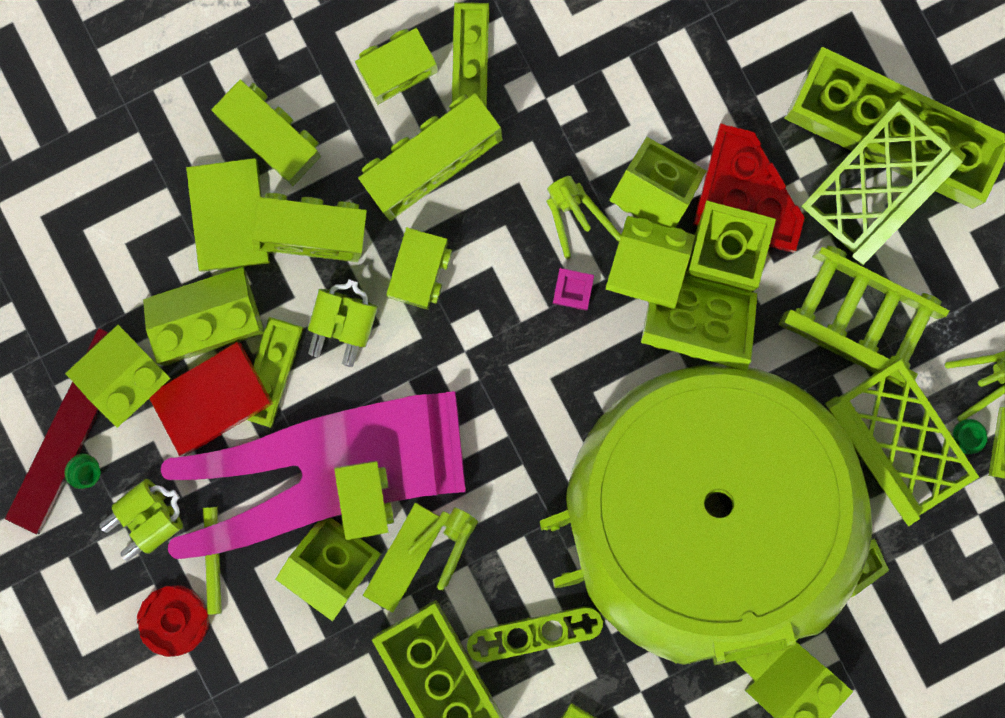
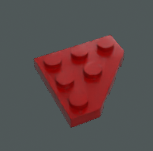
(746, 180)

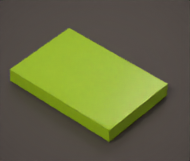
(224, 214)

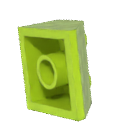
(658, 184)
(730, 246)
(650, 262)
(117, 376)
(327, 567)
(799, 687)

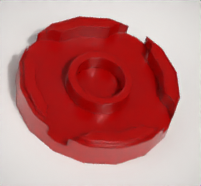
(172, 621)

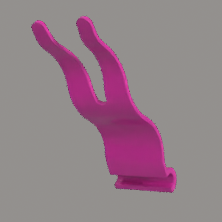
(408, 436)

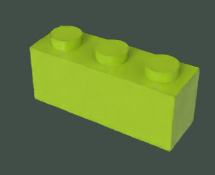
(267, 131)

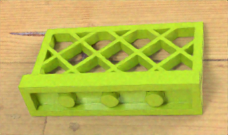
(910, 197)
(876, 459)

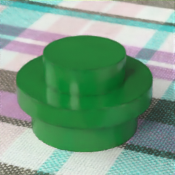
(970, 436)
(82, 471)

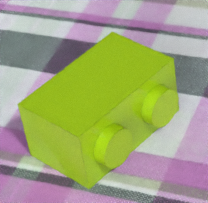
(396, 65)
(418, 269)
(362, 499)

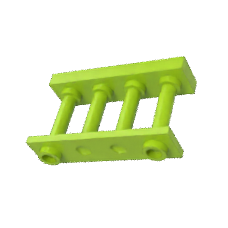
(834, 336)

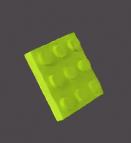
(707, 323)

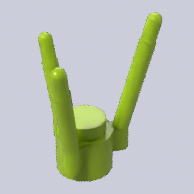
(567, 196)
(999, 375)
(458, 527)

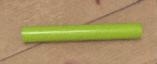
(212, 565)

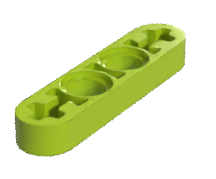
(533, 628)

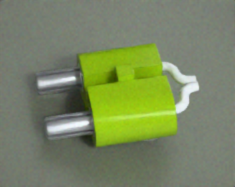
(342, 319)
(146, 517)

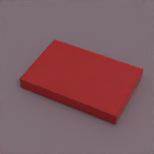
(210, 399)

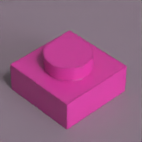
(573, 289)

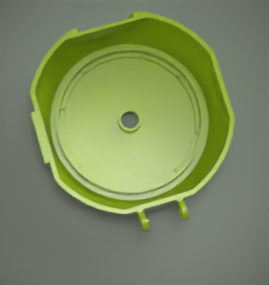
(703, 582)

